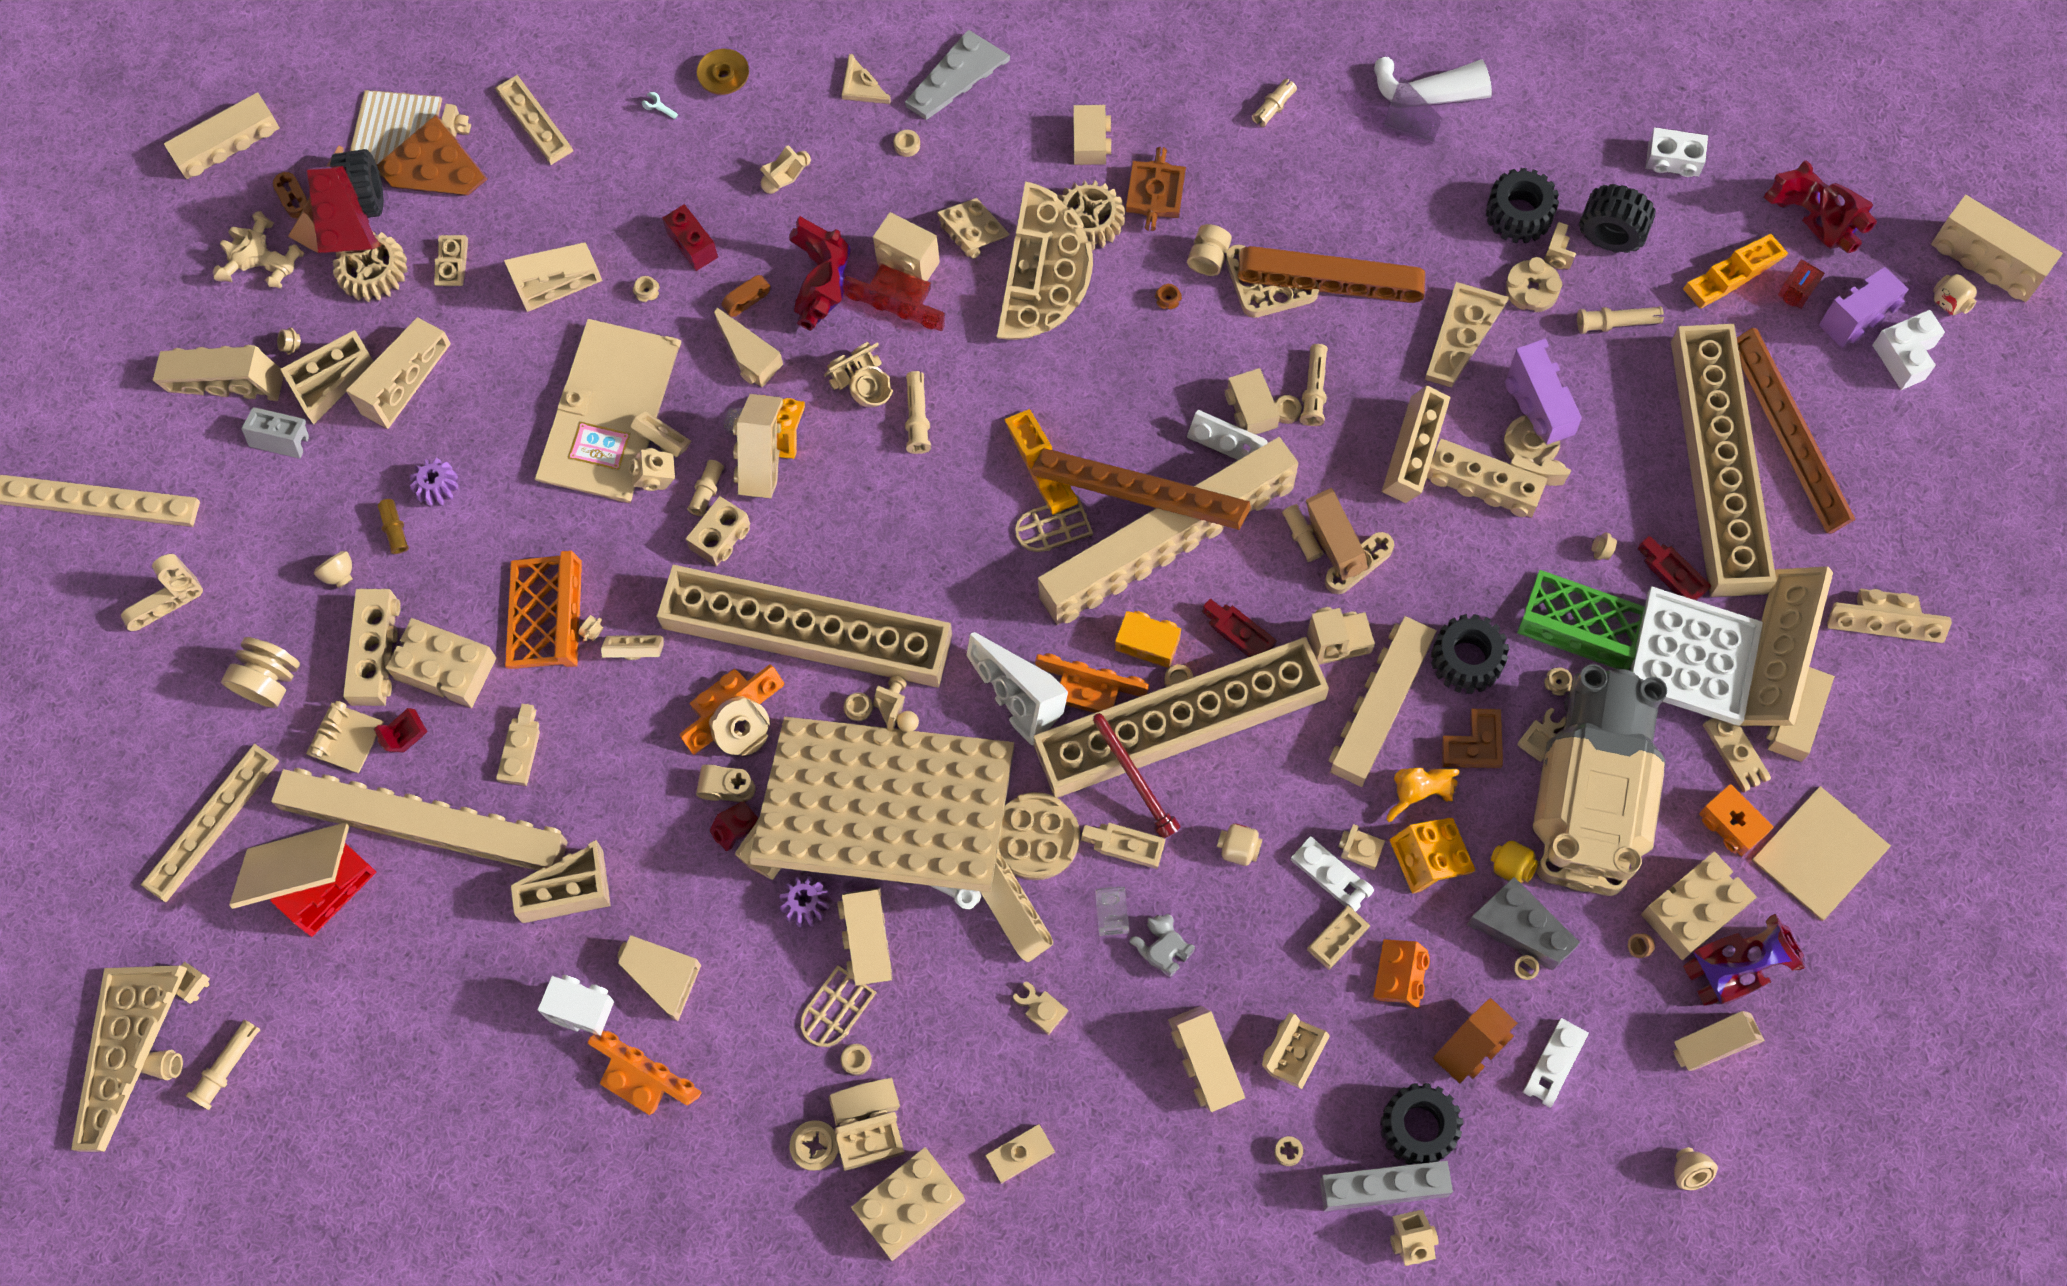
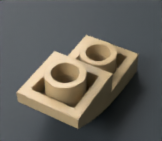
(451, 260)
(1551, 469)
(864, 1100)

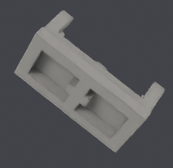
(275, 432)

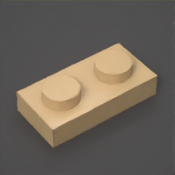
(653, 429)

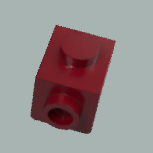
(401, 732)
(733, 825)

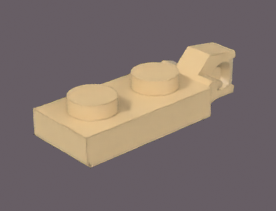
(519, 748)
(1125, 844)

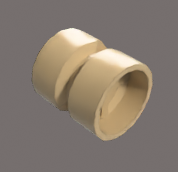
(1209, 249)

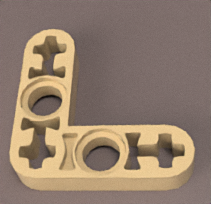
(1258, 293)
(179, 589)

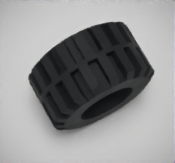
(364, 178)
(1617, 218)
(1518, 223)
(1465, 675)
(1432, 1101)

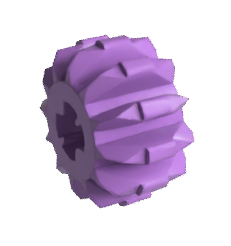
(423, 484)
(791, 901)

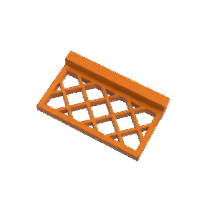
(566, 616)

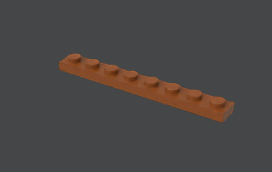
(1793, 432)
(1142, 488)

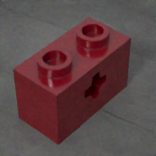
(690, 237)

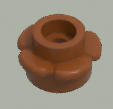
(1168, 290)

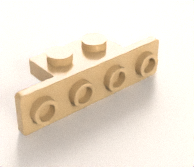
(1889, 616)

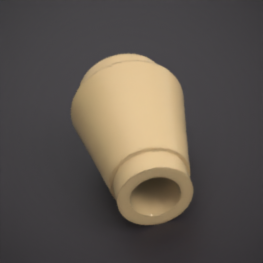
(163, 1064)

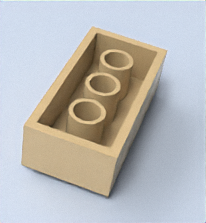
(1996, 248)

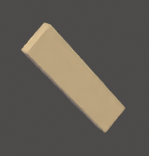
(534, 119)

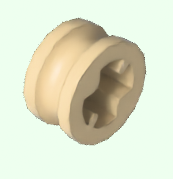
(1294, 1143)

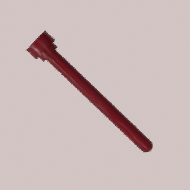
(1165, 824)

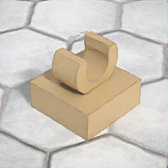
(455, 122)
(192, 983)

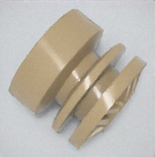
(259, 676)

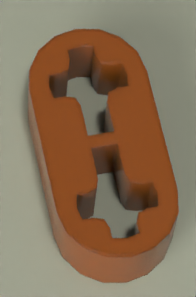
(295, 193)
(746, 295)

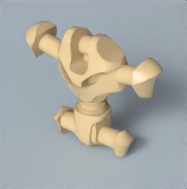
(250, 251)

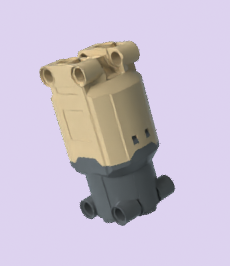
(1601, 782)

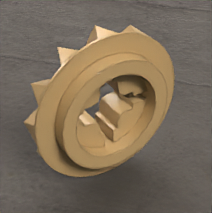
(807, 1133)

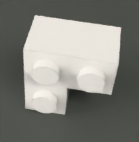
(1905, 347)
(576, 1006)

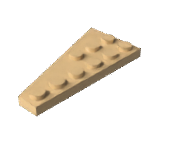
(124, 1030)

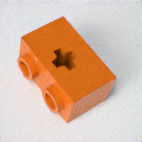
(1733, 805)

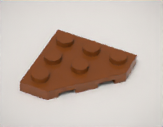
(432, 163)

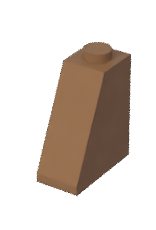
(1336, 534)

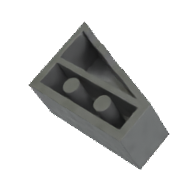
(1525, 925)

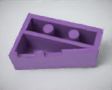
(1863, 307)
(1540, 393)

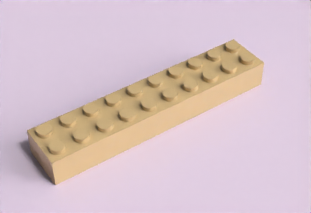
(1723, 461)
(1161, 536)
(805, 625)
(1183, 716)

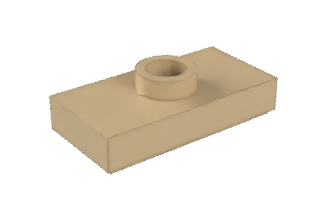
(632, 646)
(1338, 937)
(1020, 1153)

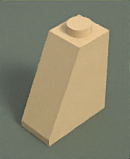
(660, 973)
(1718, 1041)

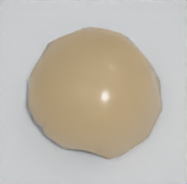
(870, 386)

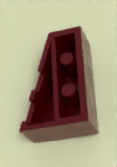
(337, 213)

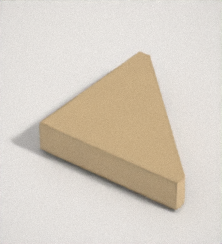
(861, 85)

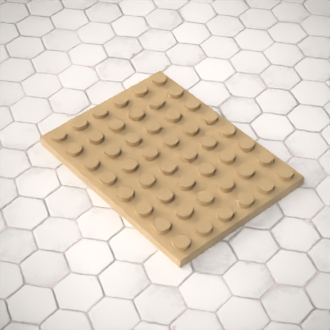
(884, 804)

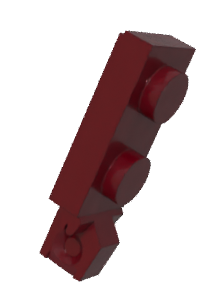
(1673, 569)
(1238, 629)

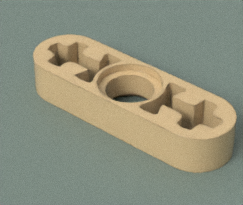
(1379, 556)

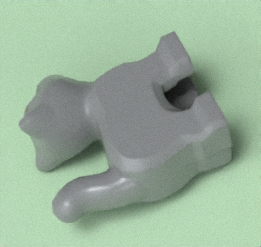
(1166, 947)

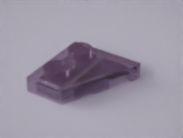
(1412, 114)

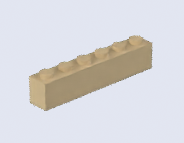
(1382, 702)

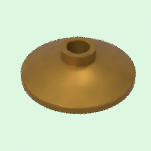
(722, 62)

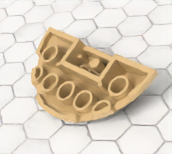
(1047, 266)

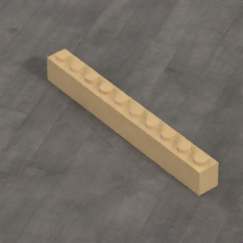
(419, 821)

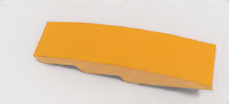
(1735, 271)
(1030, 443)

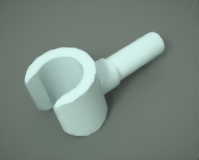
(658, 105)

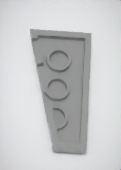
(956, 73)

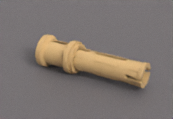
(1607, 319)
(1314, 396)
(917, 424)
(215, 1077)

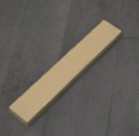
(209, 823)

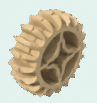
(1099, 203)
(373, 275)

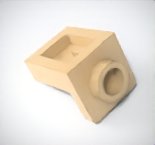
(1557, 254)
(1361, 847)

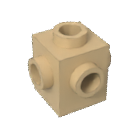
(652, 469)
(1413, 1237)

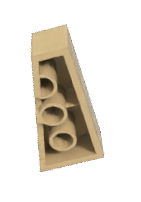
(219, 372)
(398, 372)

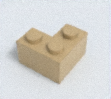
(1339, 635)

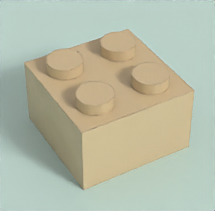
(906, 247)

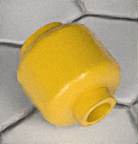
(1514, 861)

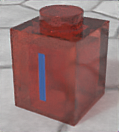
(1800, 284)

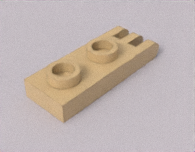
(1737, 753)

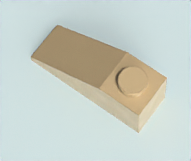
(753, 355)

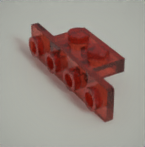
(897, 294)

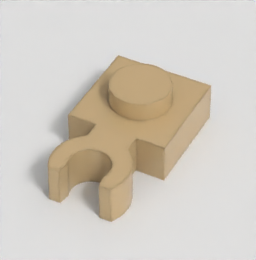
(1537, 736)
(1043, 1010)

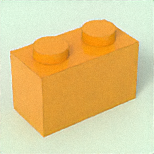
(1148, 638)

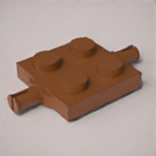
(1155, 189)

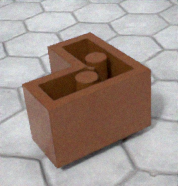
(1479, 1037)

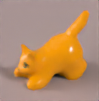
(1416, 784)

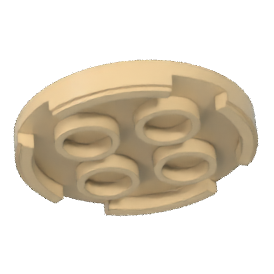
(1038, 836)

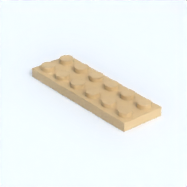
(1786, 645)

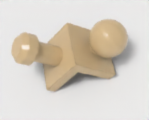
(783, 170)
(891, 705)

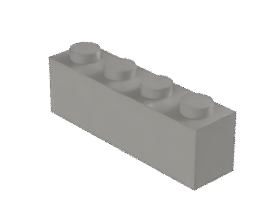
(1386, 1186)

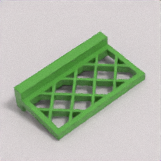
(1578, 637)

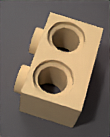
(712, 528)

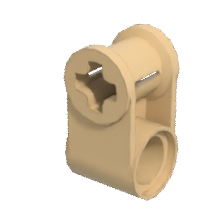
(719, 784)

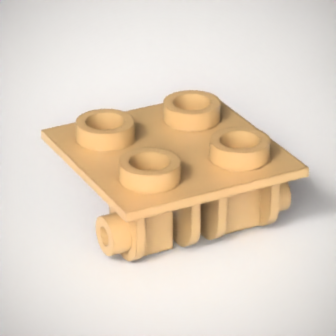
(971, 226)
(837, 367)
(344, 737)

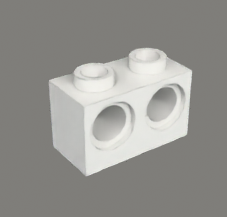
(1677, 147)

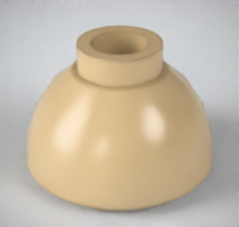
(335, 570)
(1693, 1169)

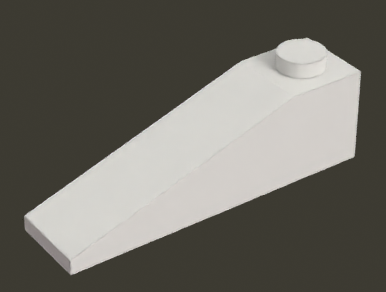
(1025, 689)

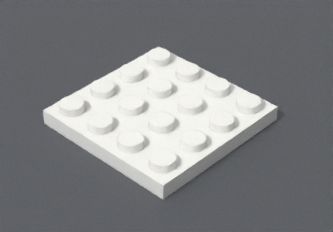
(1698, 653)

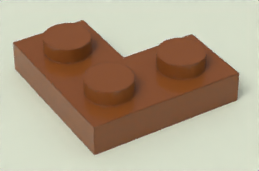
(1480, 749)

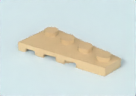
(1463, 329)

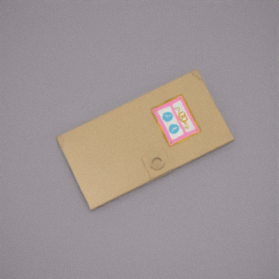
(609, 385)

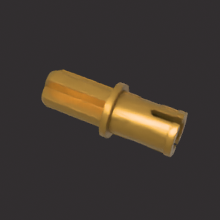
(392, 526)

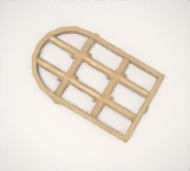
(1039, 523)
(847, 1004)

